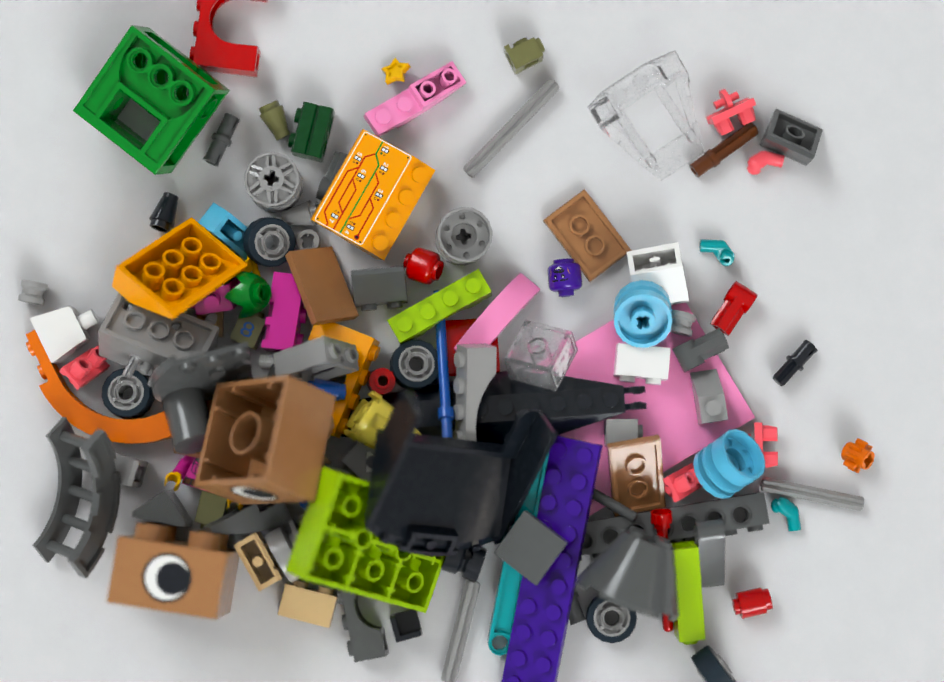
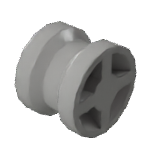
(32, 292)
(682, 323)

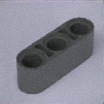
(710, 540)

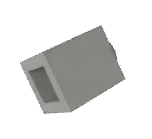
(621, 430)

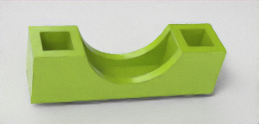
(439, 306)

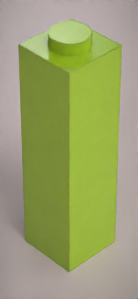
(690, 624)

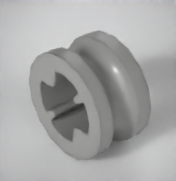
(300, 242)

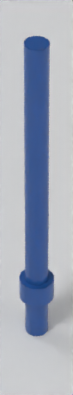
(445, 412)

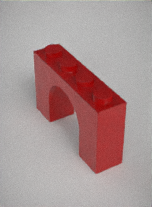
(216, 54)

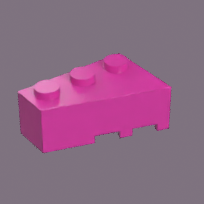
(284, 315)

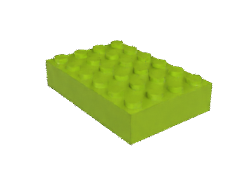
(343, 554)

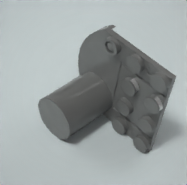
(190, 382)

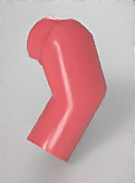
(762, 159)

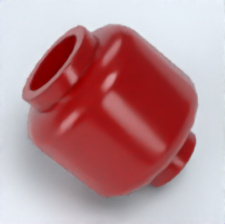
(423, 266)

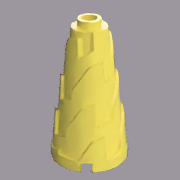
(368, 418)

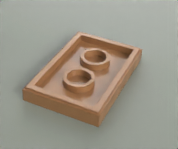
(587, 235)
(321, 285)
(637, 473)

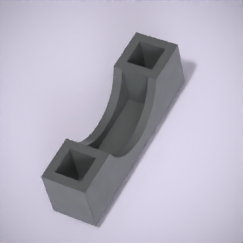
(366, 639)

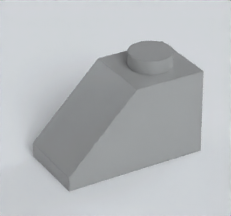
(708, 397)
(130, 469)

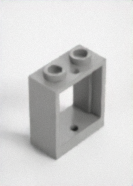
(317, 358)

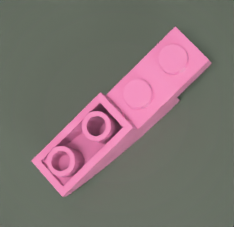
(415, 100)

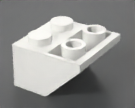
(662, 266)

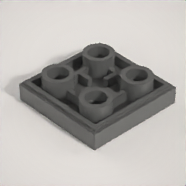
(531, 547)

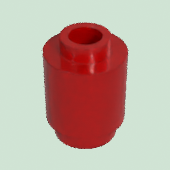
(372, 382)
(752, 602)

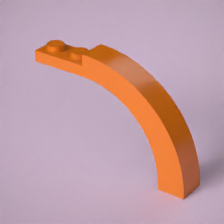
(63, 400)

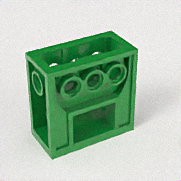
(159, 81)

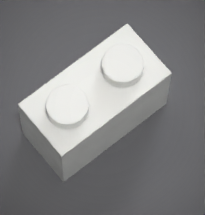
(641, 363)

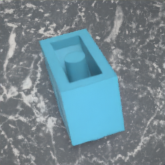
(225, 228)

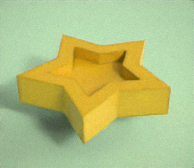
(395, 71)

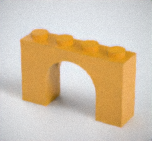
(368, 351)

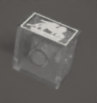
(540, 355)

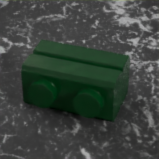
(312, 131)

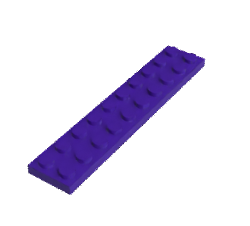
(545, 608)

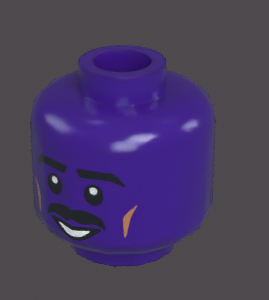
(564, 277)

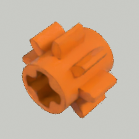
(857, 455)

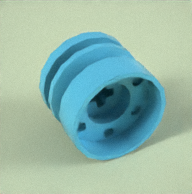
(729, 464)

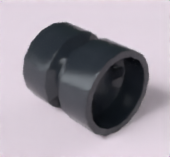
(466, 562)

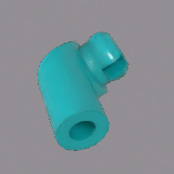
(719, 249)
(789, 510)

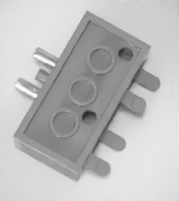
(147, 339)

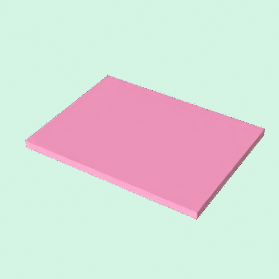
(669, 406)

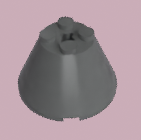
(636, 574)

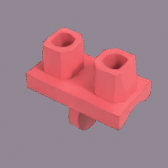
(742, 108)
(85, 368)
(766, 433)
(681, 483)

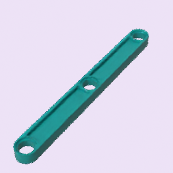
(510, 579)

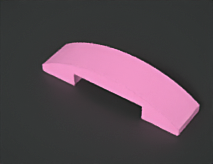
(500, 312)

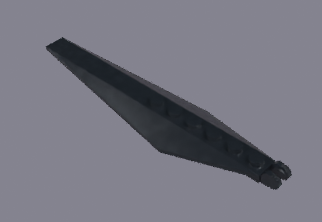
(570, 407)

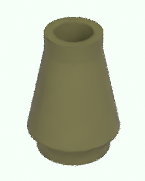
(275, 119)

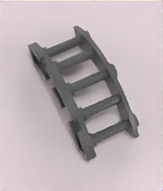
(104, 497)

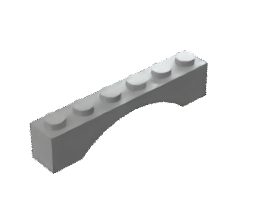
(474, 371)

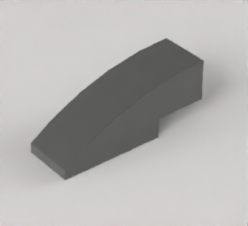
(250, 519)

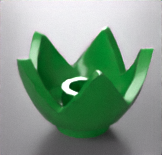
(251, 294)

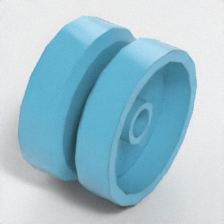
(642, 314)

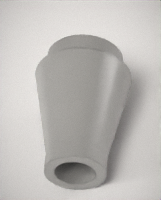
(300, 214)

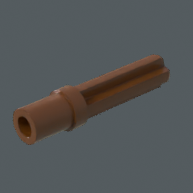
(714, 156)

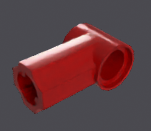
(736, 303)

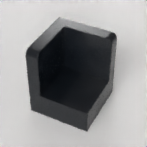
(405, 625)

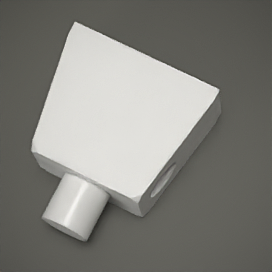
(63, 331)

